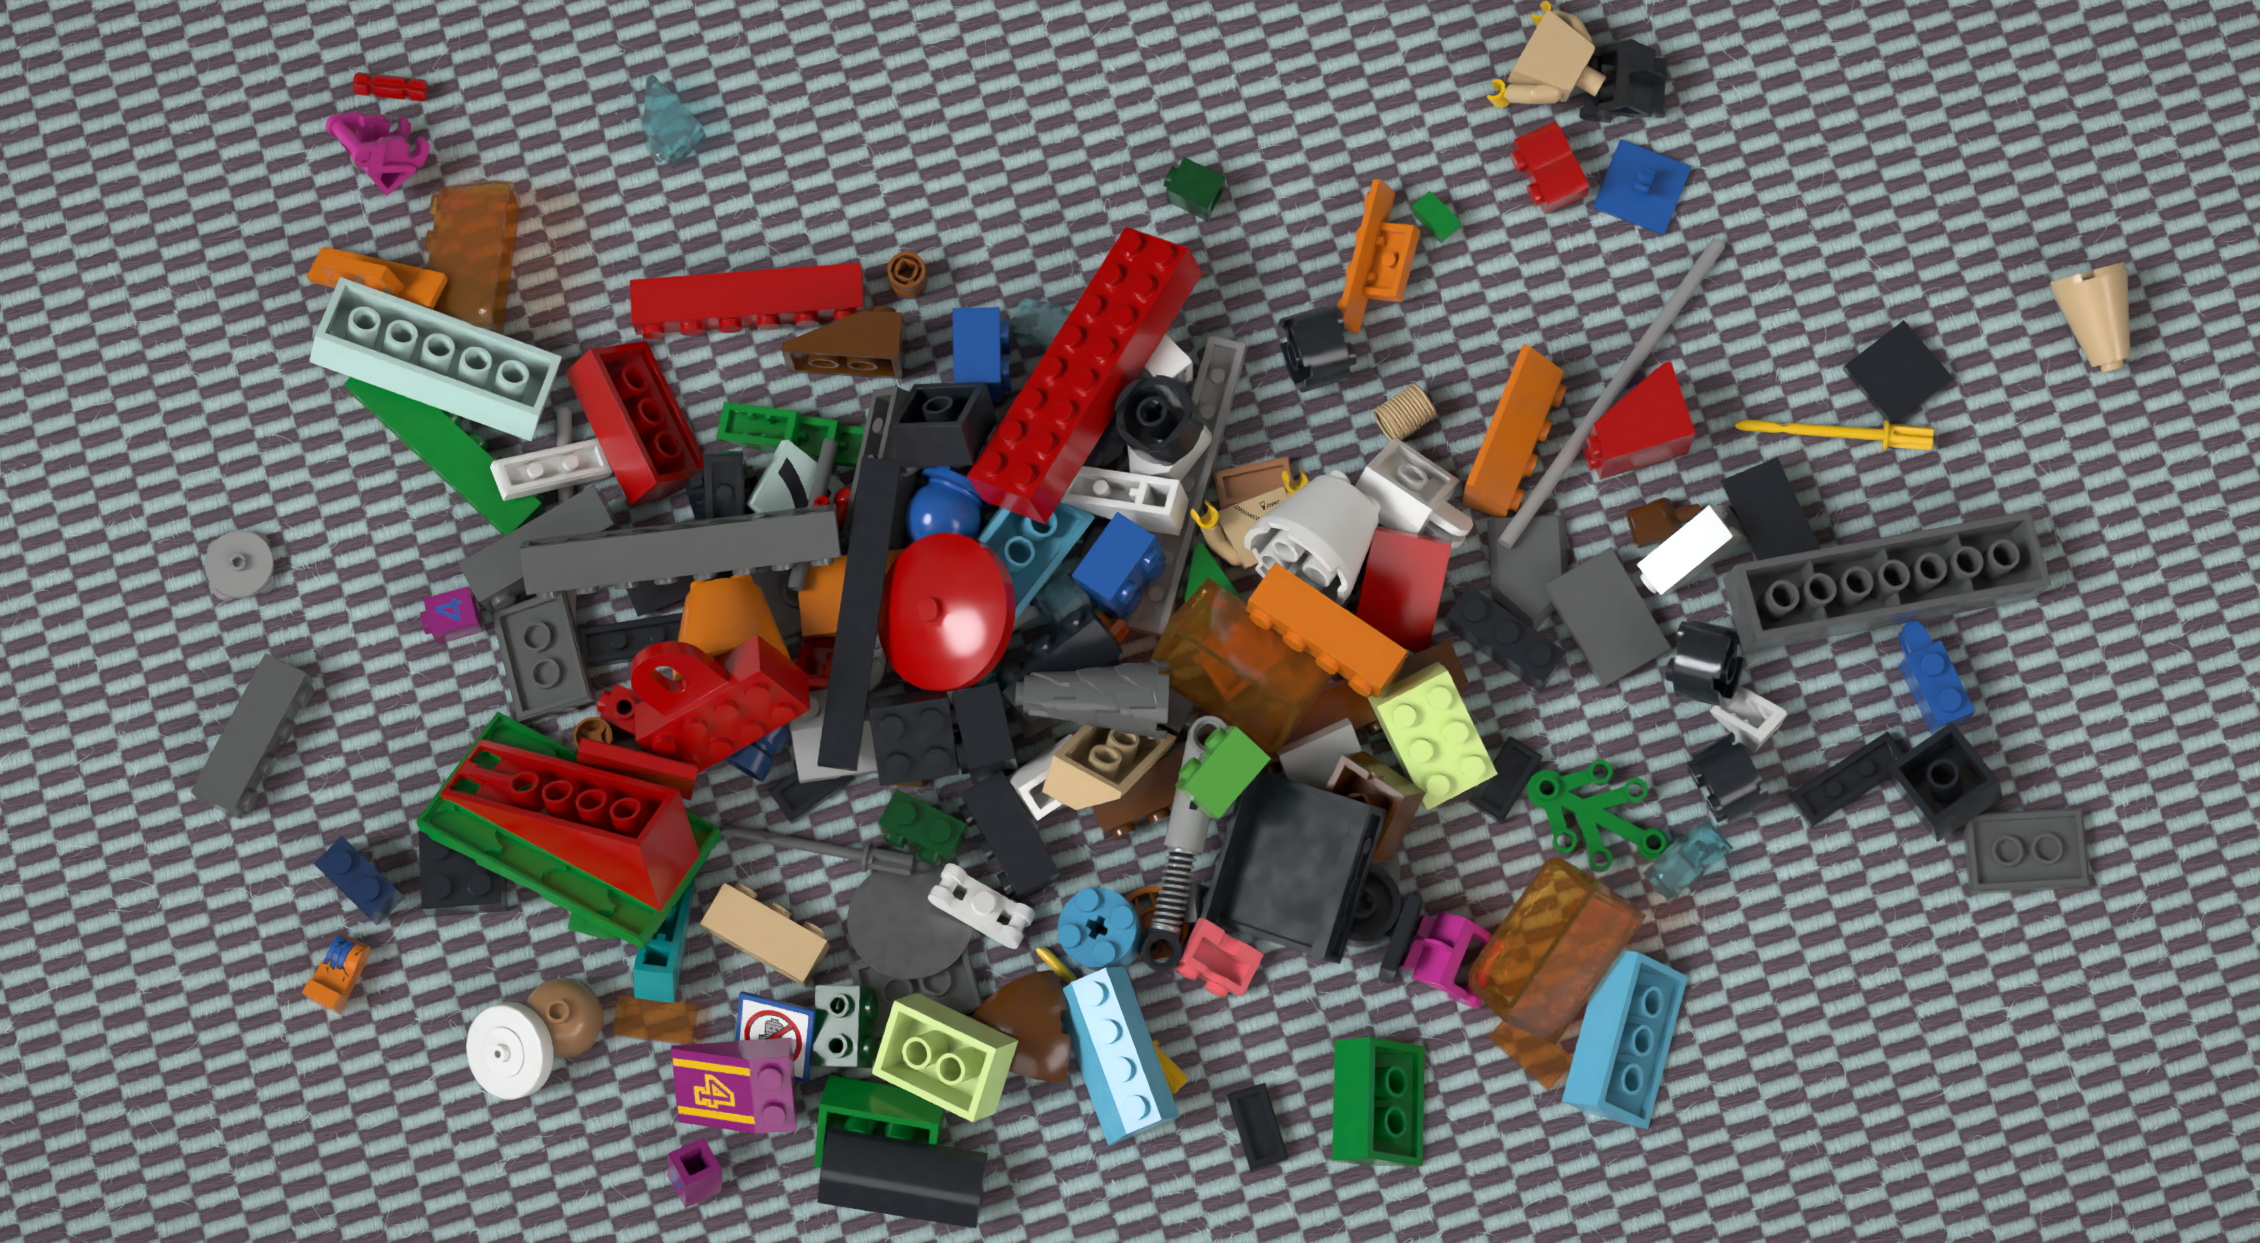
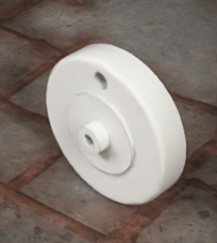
(509, 1050)

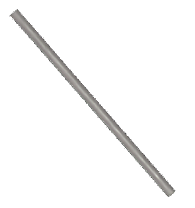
(1611, 393)

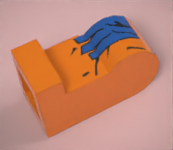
(337, 973)

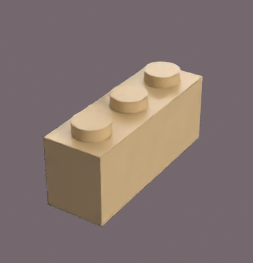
(766, 933)

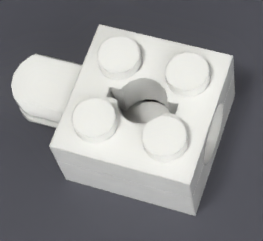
(1414, 494)

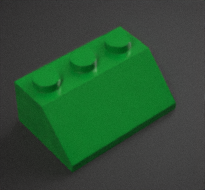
(1378, 1102)
(876, 1111)

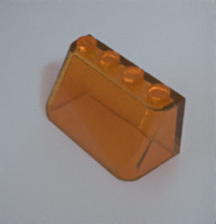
(474, 250)
(1238, 668)
(1553, 949)

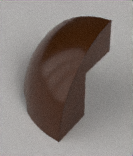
(1032, 1014)

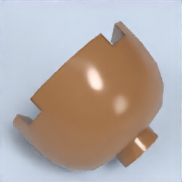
(569, 1013)

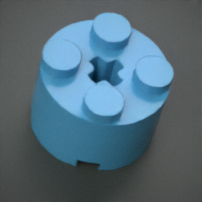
(1094, 908)

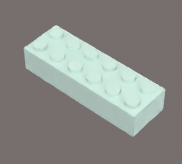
(435, 358)

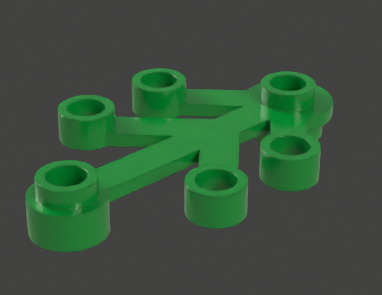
(1592, 812)

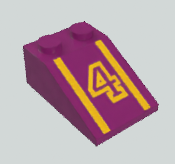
(737, 1085)

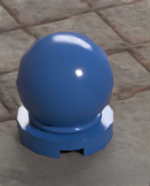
(944, 505)

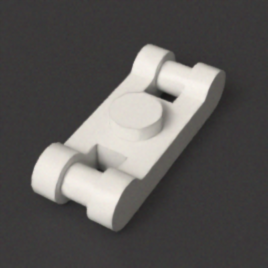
(981, 906)

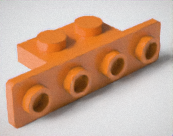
(1380, 258)
(393, 278)

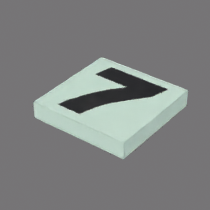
(788, 481)

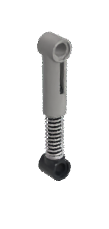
(1184, 838)

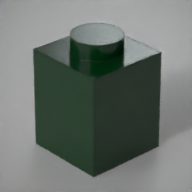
(1194, 188)

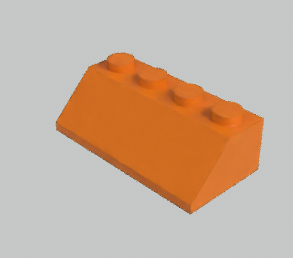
(1513, 435)
(1326, 632)

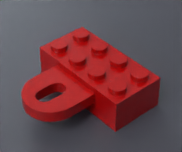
(717, 702)

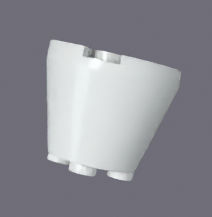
(1318, 534)

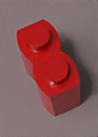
(1550, 168)

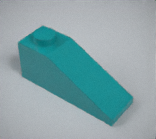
(660, 963)

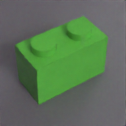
(1221, 770)

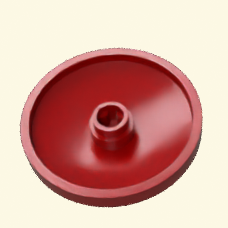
(946, 612)

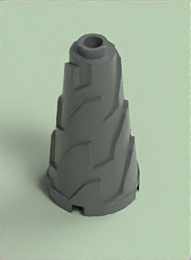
(1118, 697)

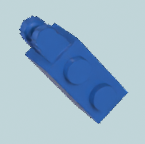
(1932, 679)

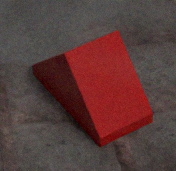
(816, 661)

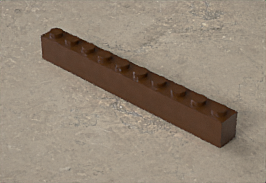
(1154, 792)

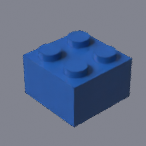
(979, 348)
(1120, 567)

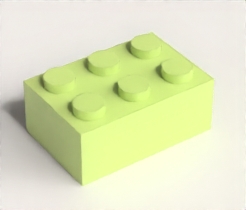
(1433, 735)
(944, 1057)

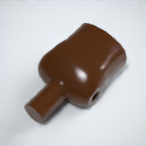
(1658, 521)

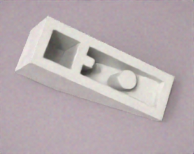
(1146, 500)

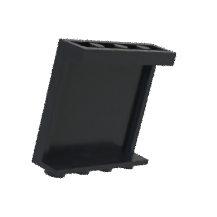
(1293, 865)

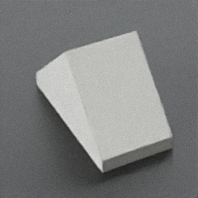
(1750, 717)

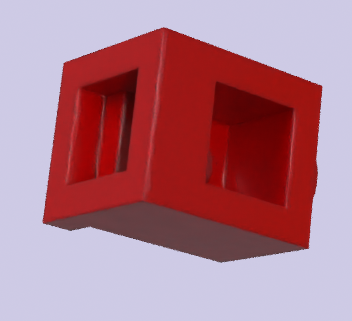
(610, 704)

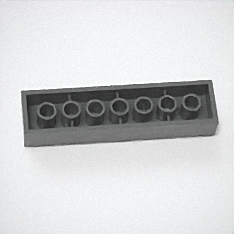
(1886, 581)

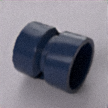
(757, 758)

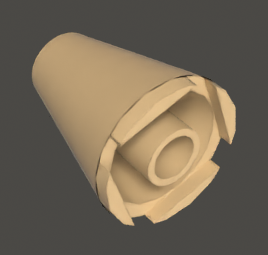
(2098, 313)

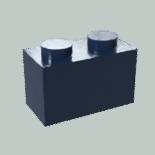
(359, 880)

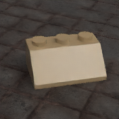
(1101, 765)

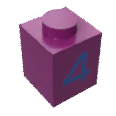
(451, 615)
(694, 1172)

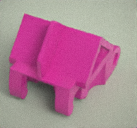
(376, 150)
(1439, 952)

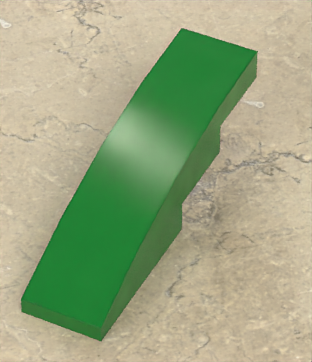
(766, 427)

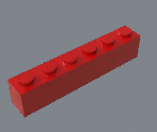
(746, 299)

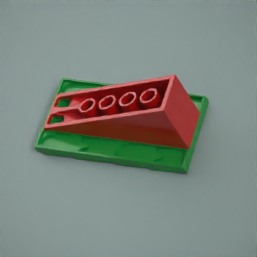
(569, 830)

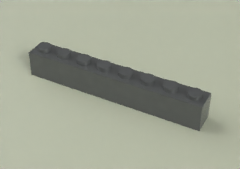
(681, 550)

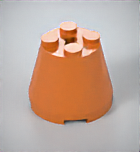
(726, 614)

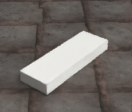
(550, 469)

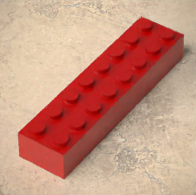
(1083, 373)

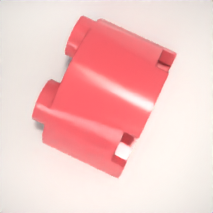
(1218, 960)

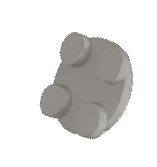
(240, 565)

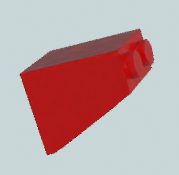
(1642, 427)

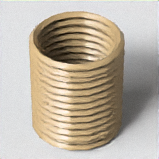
(1404, 413)

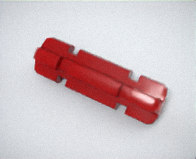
(390, 86)

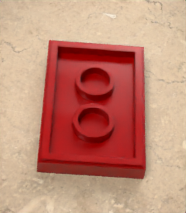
(1403, 586)
(639, 765)

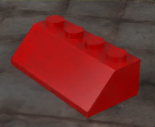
(636, 420)

